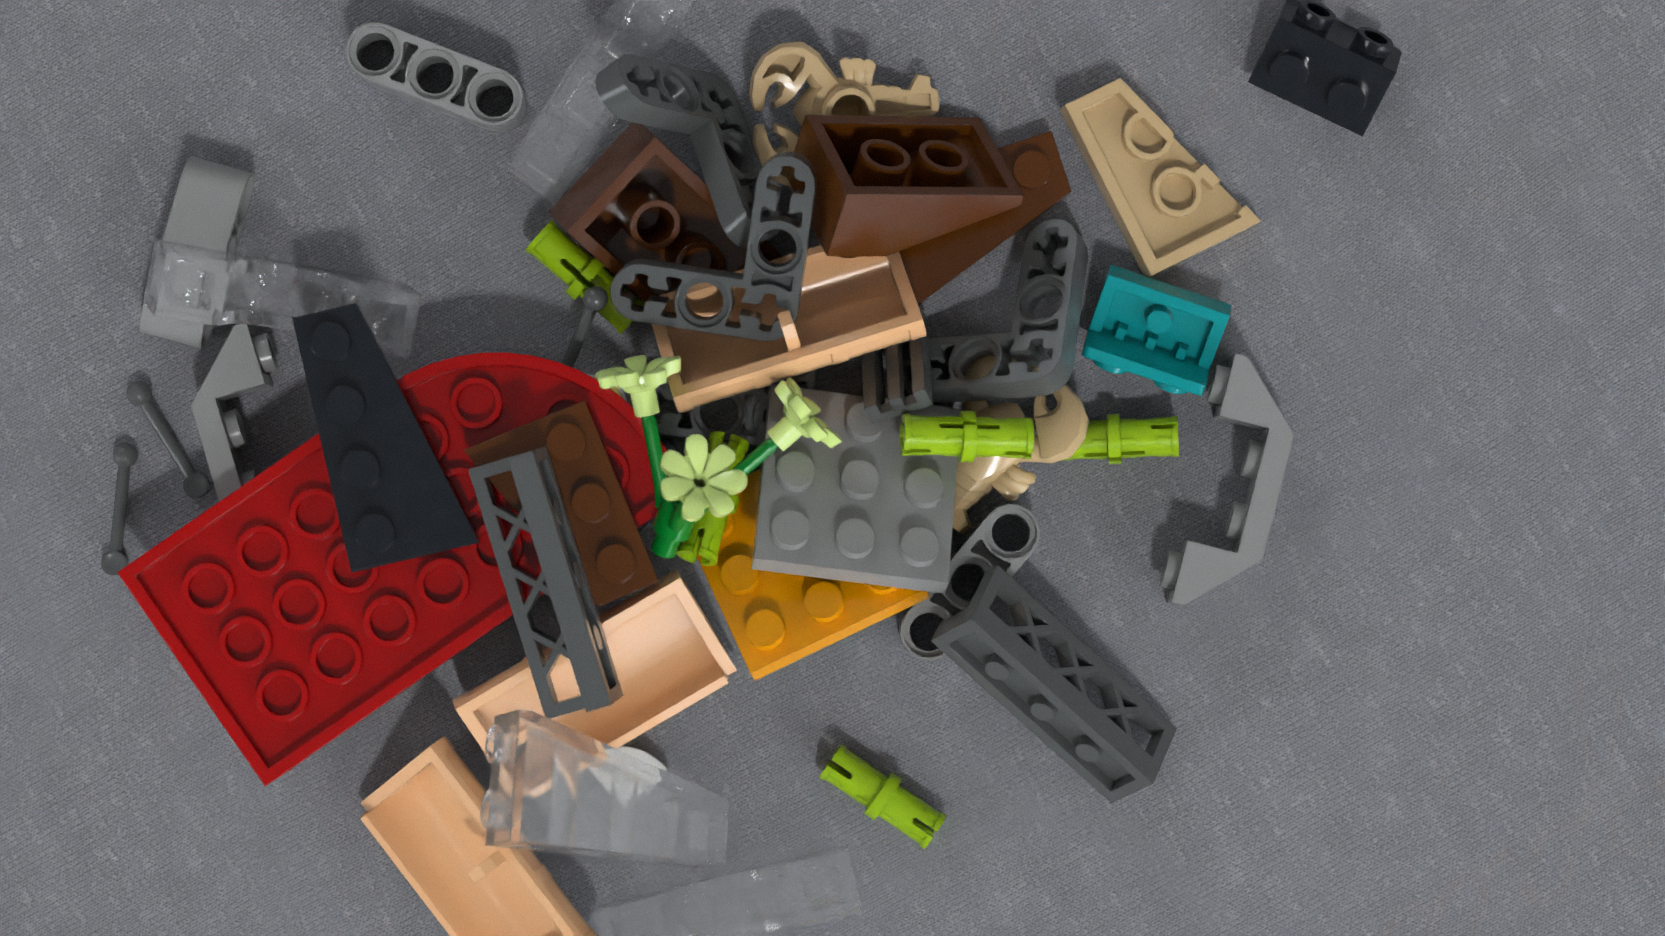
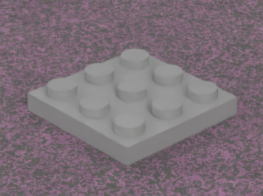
(855, 506)

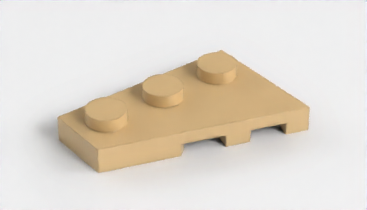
(1150, 182)

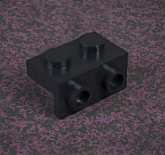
(1326, 65)

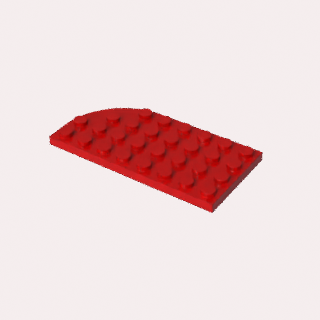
(263, 585)

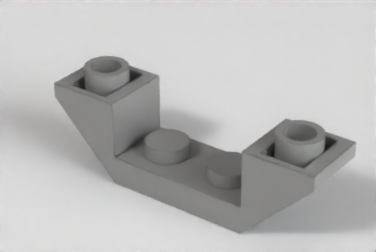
(238, 370)
(1245, 402)

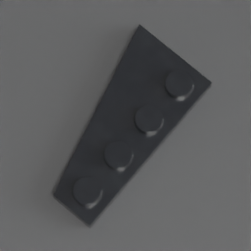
(377, 457)

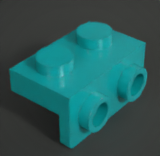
(1155, 331)

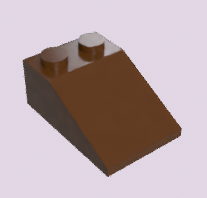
(900, 180)
(647, 206)

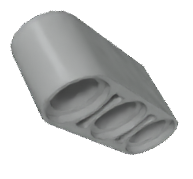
(416, 54)
(205, 214)
(976, 550)

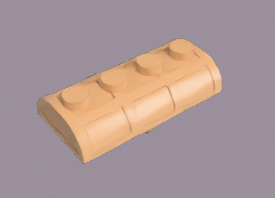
(842, 314)
(661, 656)
(436, 839)

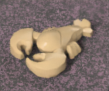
(851, 95)
(1057, 438)

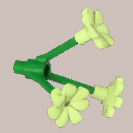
(699, 478)

